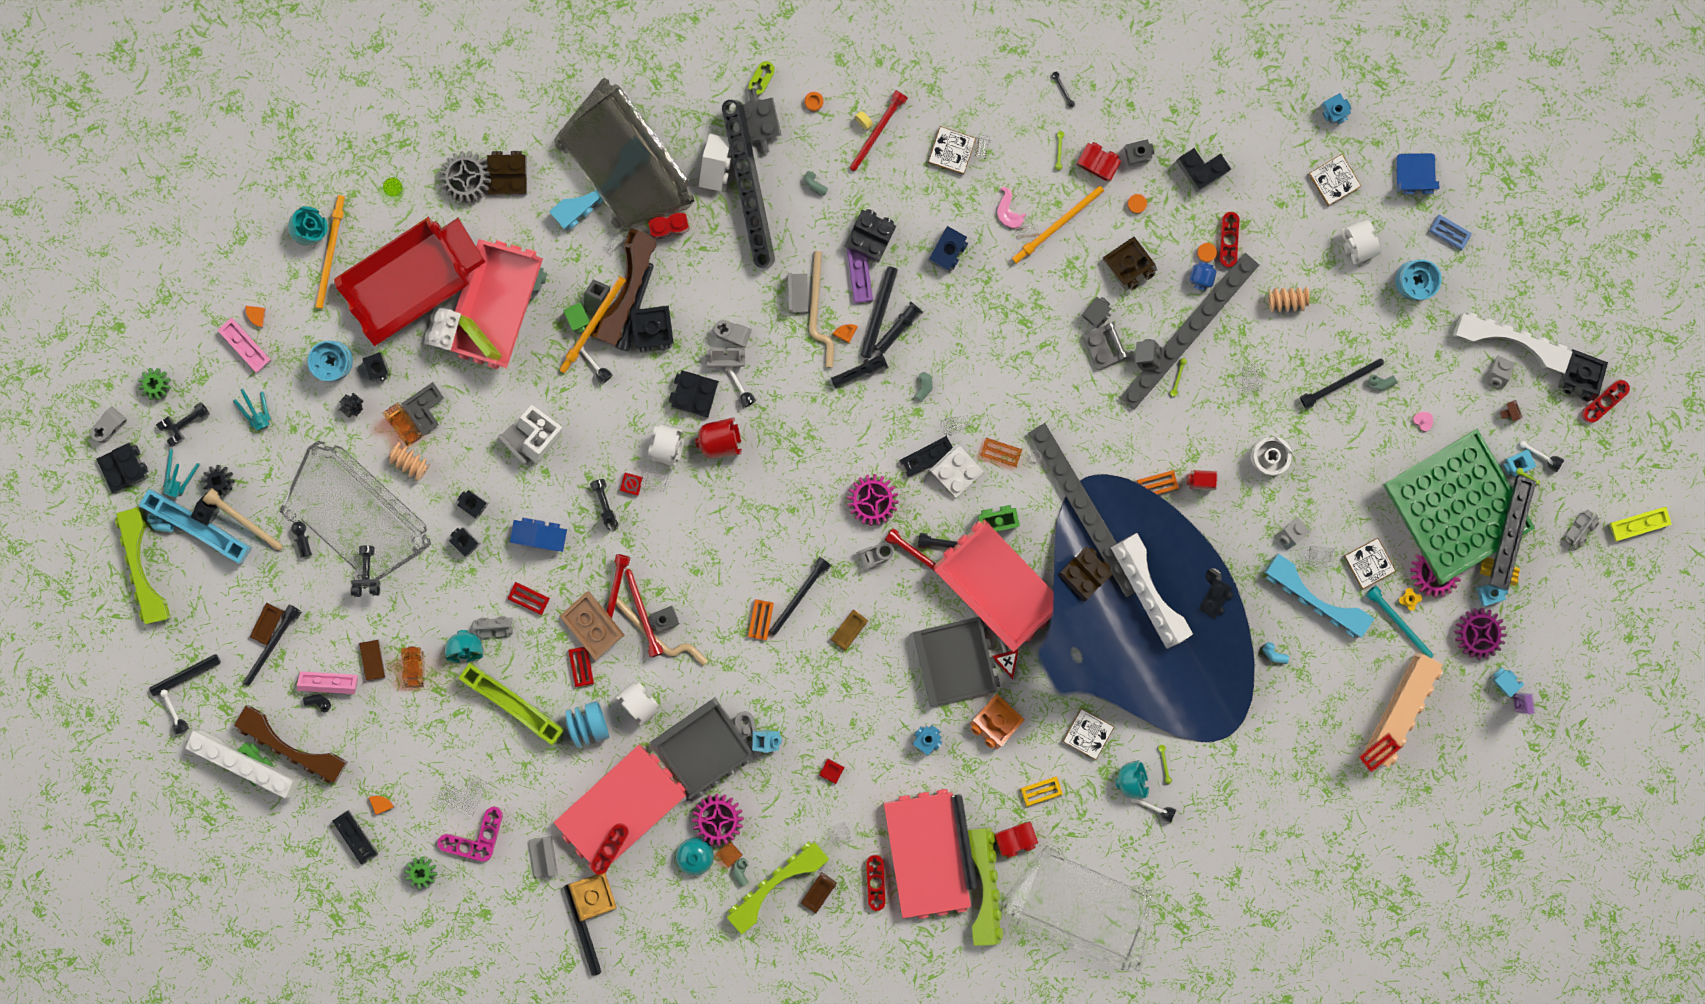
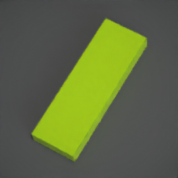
(479, 338)

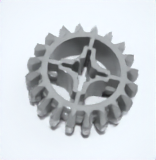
(456, 177)

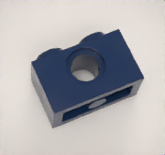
(953, 238)

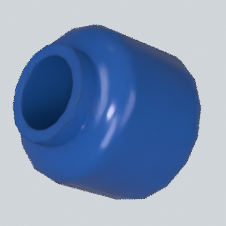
(1202, 275)

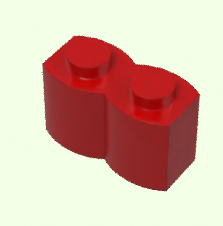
(1099, 162)
(674, 224)
(1202, 480)
(1016, 838)

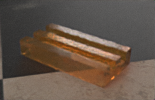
(986, 447)

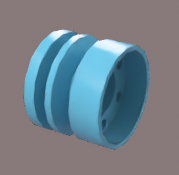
(1427, 274)
(319, 358)
(587, 724)

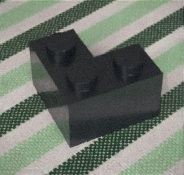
(1201, 173)

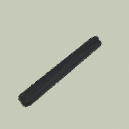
(879, 312)
(964, 842)
(584, 936)

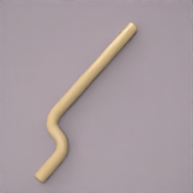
(814, 311)
(667, 651)

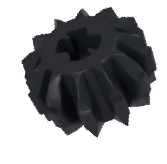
(217, 473)

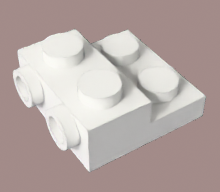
(442, 328)

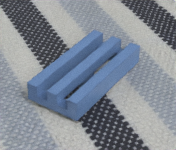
(1436, 224)

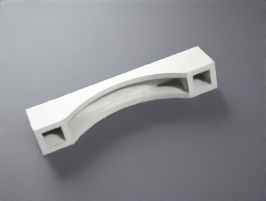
(1549, 356)
(1132, 558)
(251, 769)

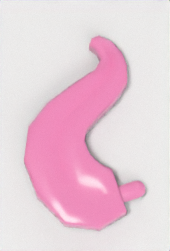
(1007, 217)

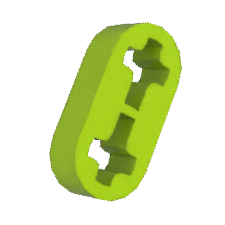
(765, 81)

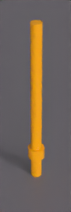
(337, 215)
(1030, 247)
(572, 354)

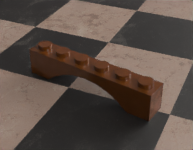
(637, 251)
(256, 724)

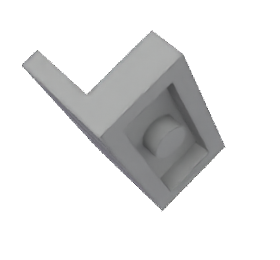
(797, 293)
(514, 440)
(543, 856)

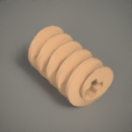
(1288, 299)
(408, 462)

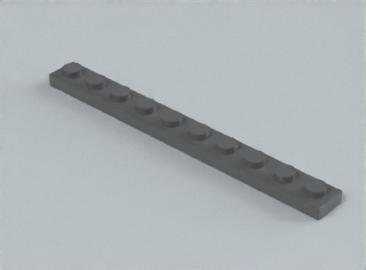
(1191, 329)
(1080, 502)

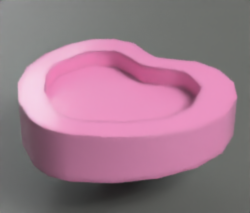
(1424, 420)

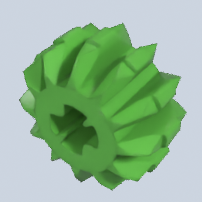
(160, 387)
(417, 866)

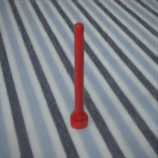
(897, 100)
(894, 538)
(622, 562)
(654, 647)

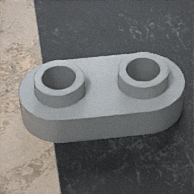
(746, 730)

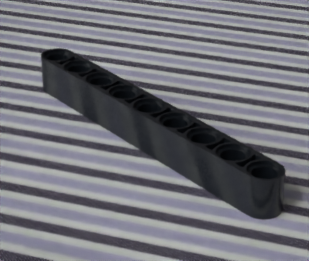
(741, 177)

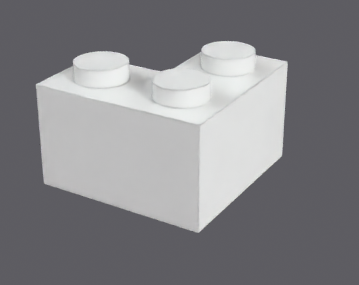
(715, 162)
(541, 433)

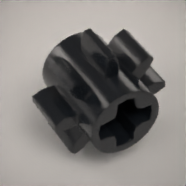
(351, 405)

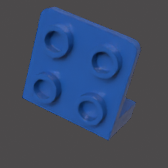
(1416, 173)

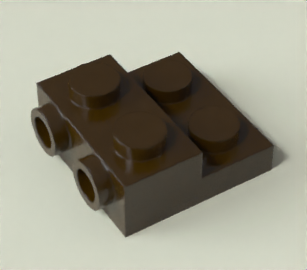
(507, 173)
(1130, 264)
(1085, 573)

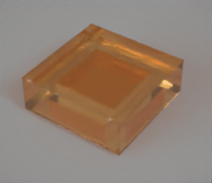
(729, 854)

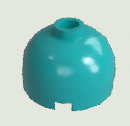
(307, 226)
(463, 647)
(1132, 780)
(694, 856)

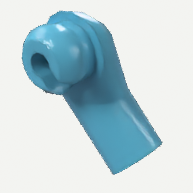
(158, 524)
(1269, 651)

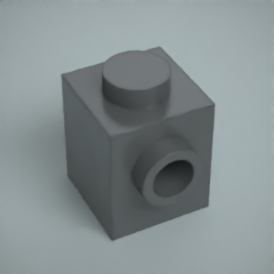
(1139, 152)
(595, 295)
(1097, 311)
(1148, 355)
(663, 619)

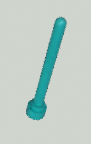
(1375, 595)

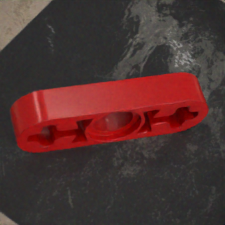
(1235, 225)
(1598, 414)
(612, 833)
(871, 897)

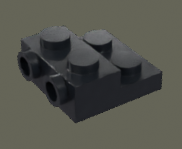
(870, 235)
(652, 328)
(1583, 376)
(693, 393)
(123, 467)
(1216, 595)

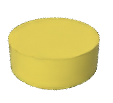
(863, 120)

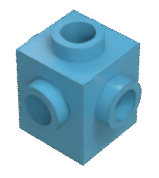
(1336, 102)
(924, 746)

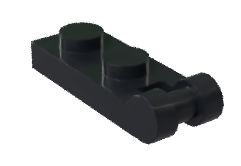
(926, 456)
(354, 836)

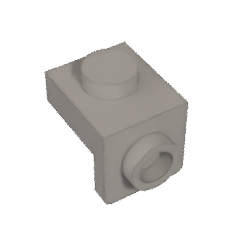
(1500, 372)
(1292, 533)

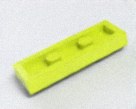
(1640, 523)

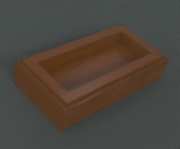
(266, 623)
(372, 660)
(818, 892)

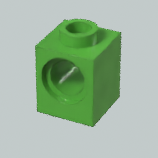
(577, 317)

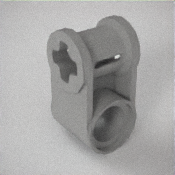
(736, 333)
(109, 423)
(874, 555)

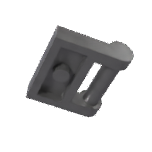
(1099, 348)

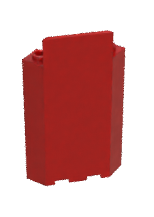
(408, 277)

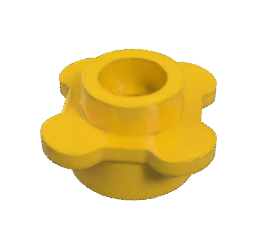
(1415, 599)

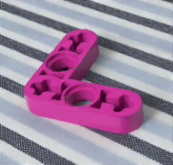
(482, 841)

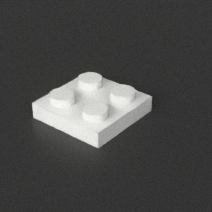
(956, 470)

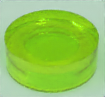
(392, 187)

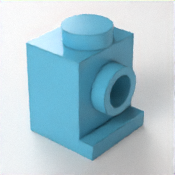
(1525, 459)
(1485, 596)
(1507, 682)
(771, 740)

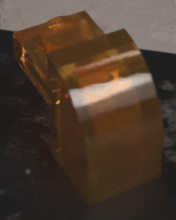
(403, 424)
(413, 667)

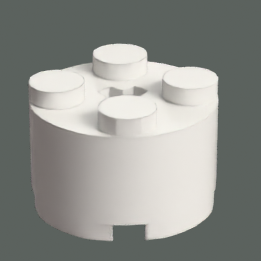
(1361, 241)
(666, 445)
(1282, 456)
(637, 703)

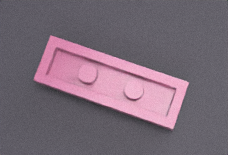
(244, 345)
(327, 682)

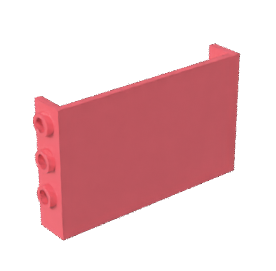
(496, 300)
(997, 585)
(632, 794)
(926, 855)

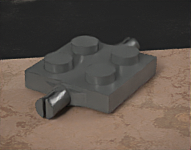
(761, 120)

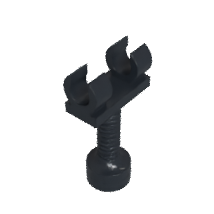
(200, 411)
(608, 515)
(374, 584)

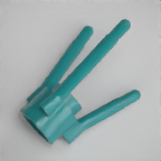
(259, 420)
(172, 486)

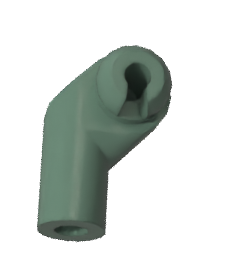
(813, 185)
(926, 384)
(1381, 384)
(738, 871)

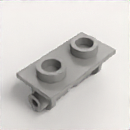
(733, 358)
(1587, 524)
(502, 625)

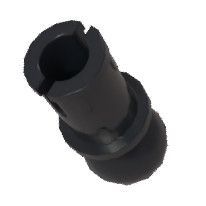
(298, 529)

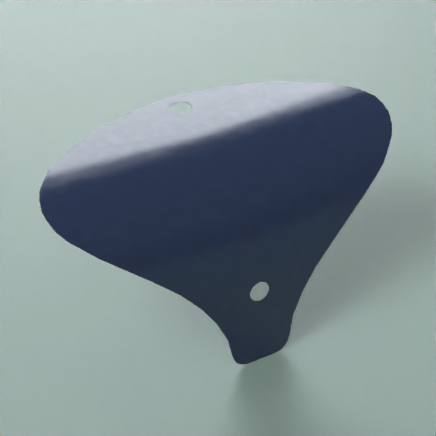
(1189, 689)

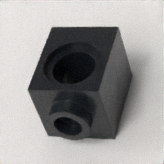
(370, 361)
(480, 503)
(204, 513)
(472, 544)

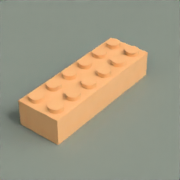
(1406, 704)

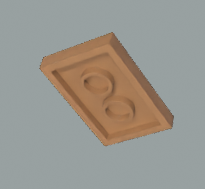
(592, 625)

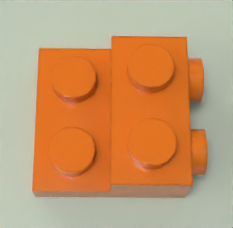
(996, 722)

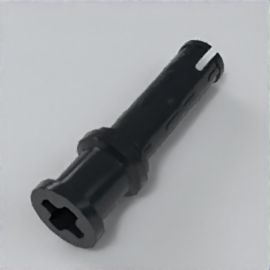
(905, 320)
(869, 367)

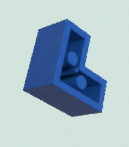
(538, 534)

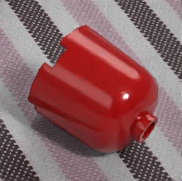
(719, 439)

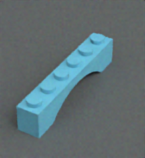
(571, 210)
(181, 517)
(1285, 573)

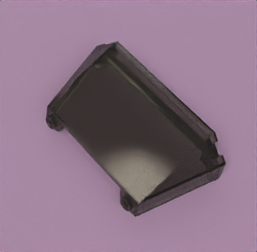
(623, 159)

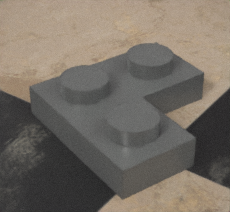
(418, 407)

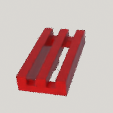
(543, 605)
(573, 666)
(1392, 742)

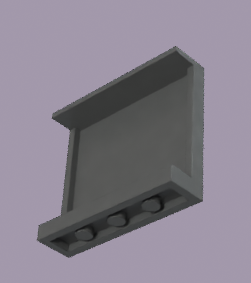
(956, 661)
(704, 748)

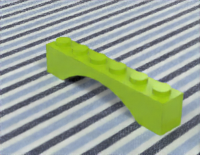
(132, 527)
(512, 703)
(808, 860)
(987, 926)

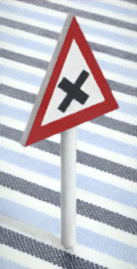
(1007, 660)

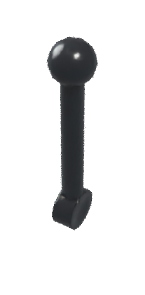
(1055, 76)

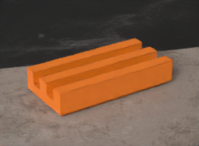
(1174, 480)
(757, 635)

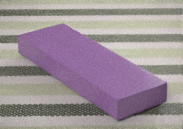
(859, 277)
(1523, 703)

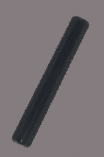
(185, 674)

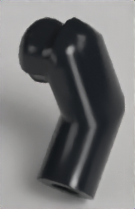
(318, 700)

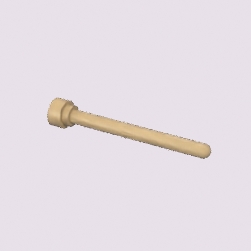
(213, 499)

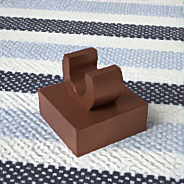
(1513, 411)

